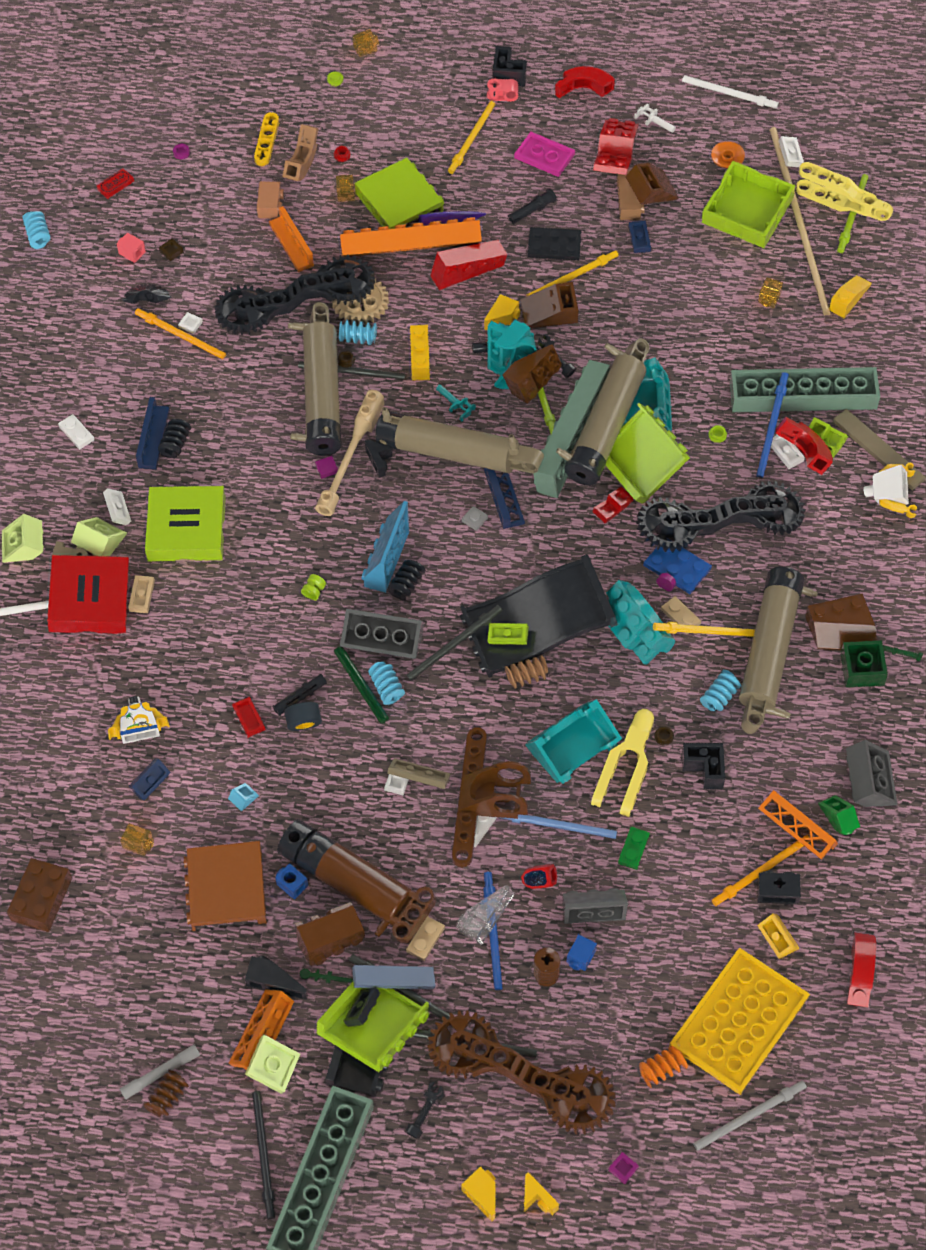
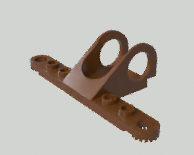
(478, 794)

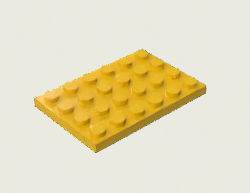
(739, 1020)

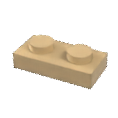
(141, 594)
(680, 613)
(425, 938)

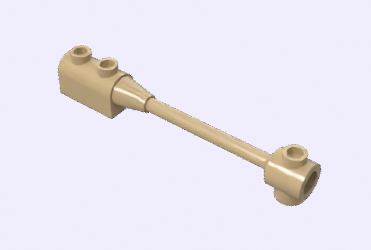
(364, 421)

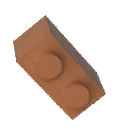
(269, 199)

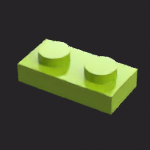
(507, 633)

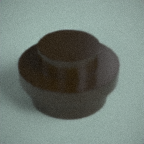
(346, 359)
(664, 736)

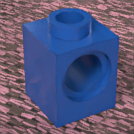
(295, 888)
(581, 953)

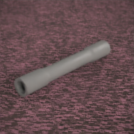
(138, 1084)

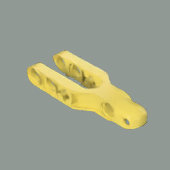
(847, 193)
(635, 740)

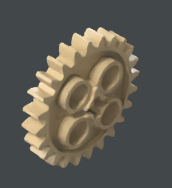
(373, 306)

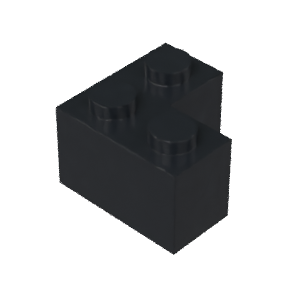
(507, 68)
(708, 759)

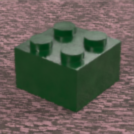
(863, 664)

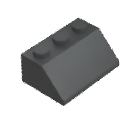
(871, 775)
(594, 906)

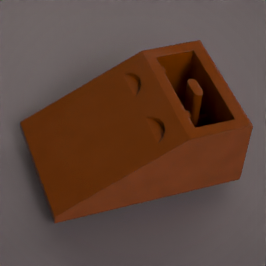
(650, 184)
(551, 306)
(531, 373)

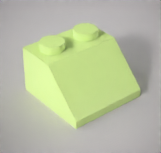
(97, 536)
(22, 539)

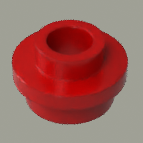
(342, 150)

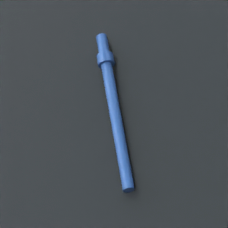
(565, 825)

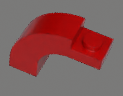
(585, 77)
(809, 442)
(862, 969)

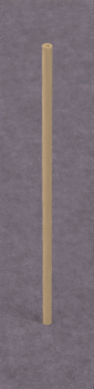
(800, 223)

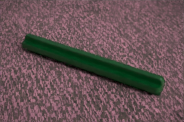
(361, 685)

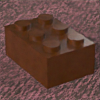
(39, 895)

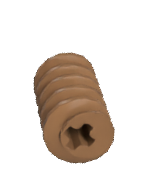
(527, 671)

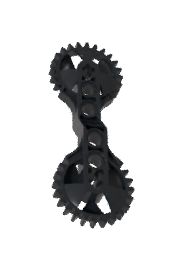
(262, 306)
(686, 523)

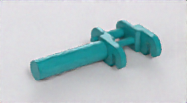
(456, 403)

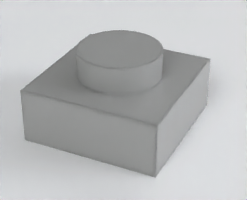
(474, 518)

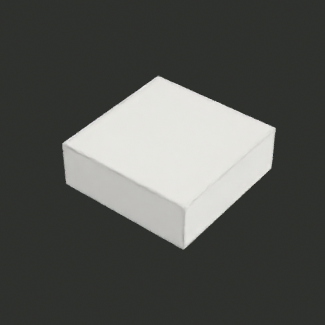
(190, 323)
(396, 784)

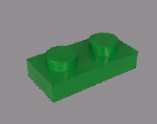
(633, 848)

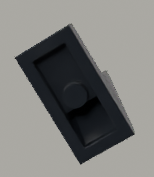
(377, 454)

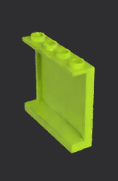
(398, 194)
(645, 455)
(383, 1033)

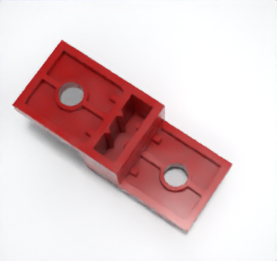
(616, 146)

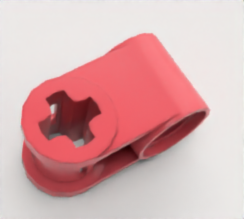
(504, 90)

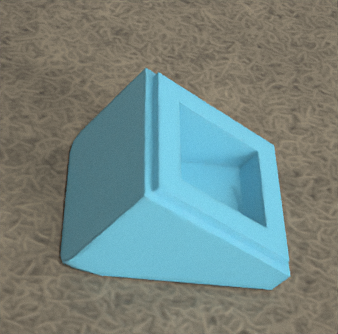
(242, 796)

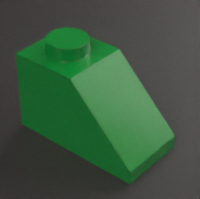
(840, 814)

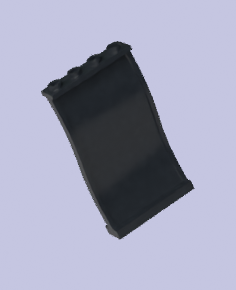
(553, 605)

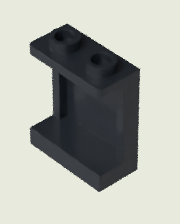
(353, 1075)

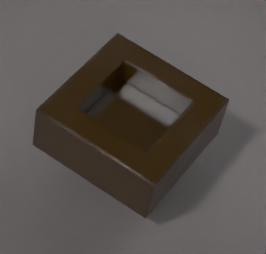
(171, 249)

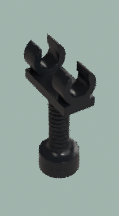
(567, 369)
(432, 1099)

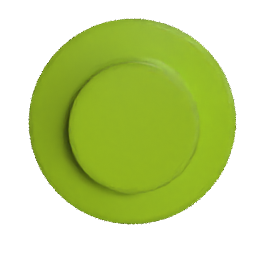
(335, 78)
(717, 434)

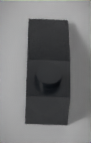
(267, 975)

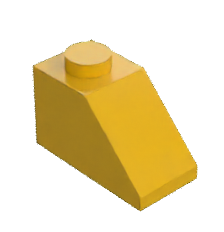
(503, 311)
(481, 1191)

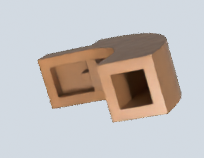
(304, 154)

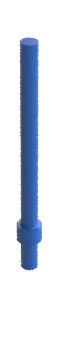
(780, 391)
(488, 890)

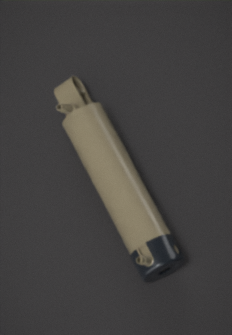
(321, 383)
(607, 415)
(456, 443)
(770, 646)

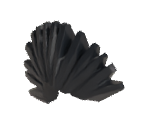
(146, 293)

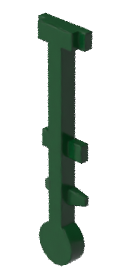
(918, 656)
(305, 974)

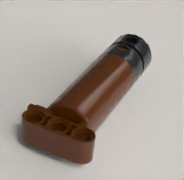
(356, 879)

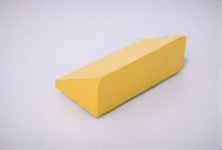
(778, 936)

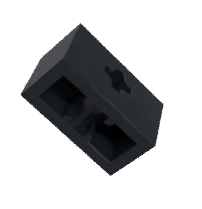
(770, 893)

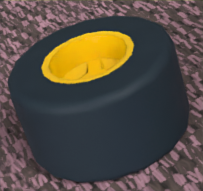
(303, 716)

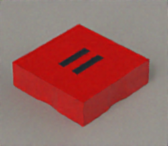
(88, 594)

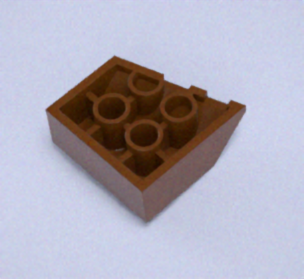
(840, 622)
(329, 934)

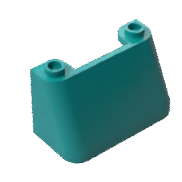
(655, 393)
(574, 740)

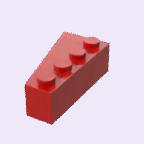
(466, 262)

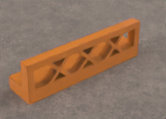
(292, 241)
(804, 822)
(273, 1018)

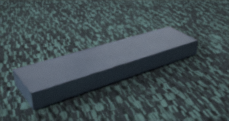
(393, 977)

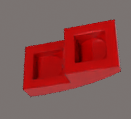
(615, 503)

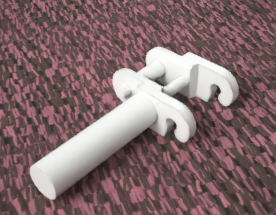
(652, 117)

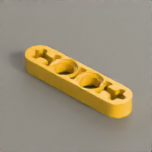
(266, 139)

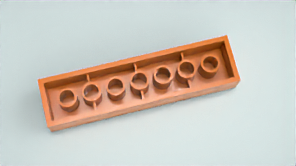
(410, 238)

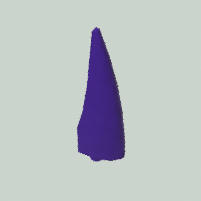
(448, 215)

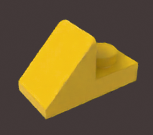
(534, 1192)

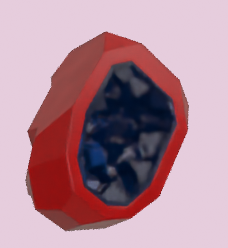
(540, 876)

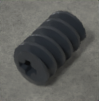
(174, 438)
(405, 579)

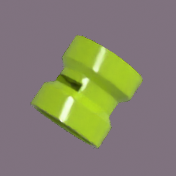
(313, 587)

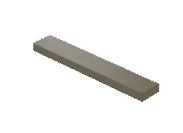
(874, 445)

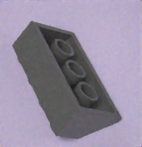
(381, 633)

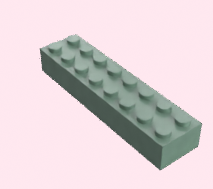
(806, 389)
(566, 431)
(322, 1172)

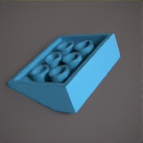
(387, 549)

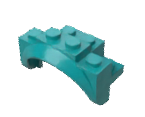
(505, 343)
(636, 622)

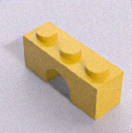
(419, 352)

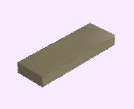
(419, 773)

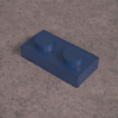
(639, 236)
(149, 779)

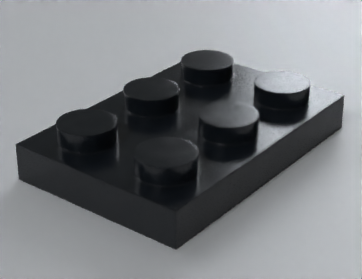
(554, 243)

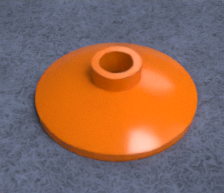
(726, 152)

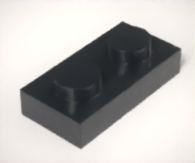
(361, 1007)

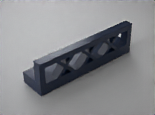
(151, 435)
(499, 498)

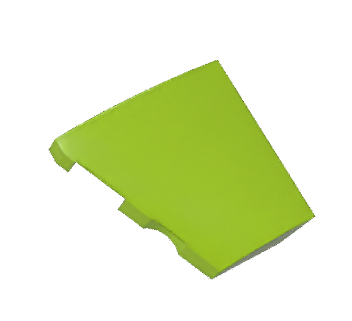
(833, 438)

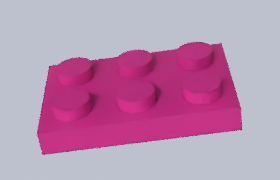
(544, 154)

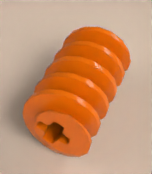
(662, 1064)

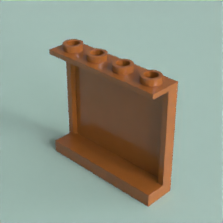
(225, 884)

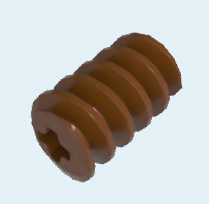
(546, 966)
(165, 1094)

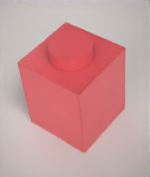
(130, 247)

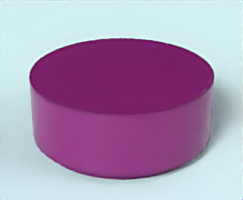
(181, 151)
(666, 582)

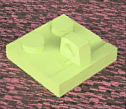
(272, 1064)

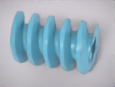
(36, 229)
(357, 332)
(386, 682)
(720, 691)

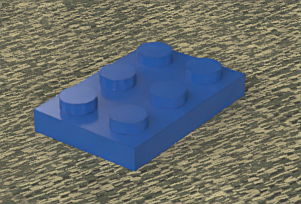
(682, 565)

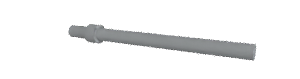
(784, 1095)

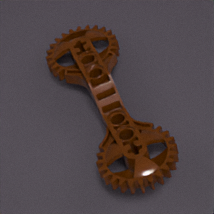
(522, 1072)

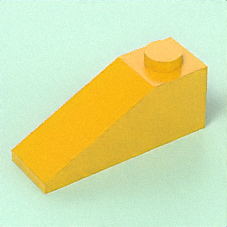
(848, 296)

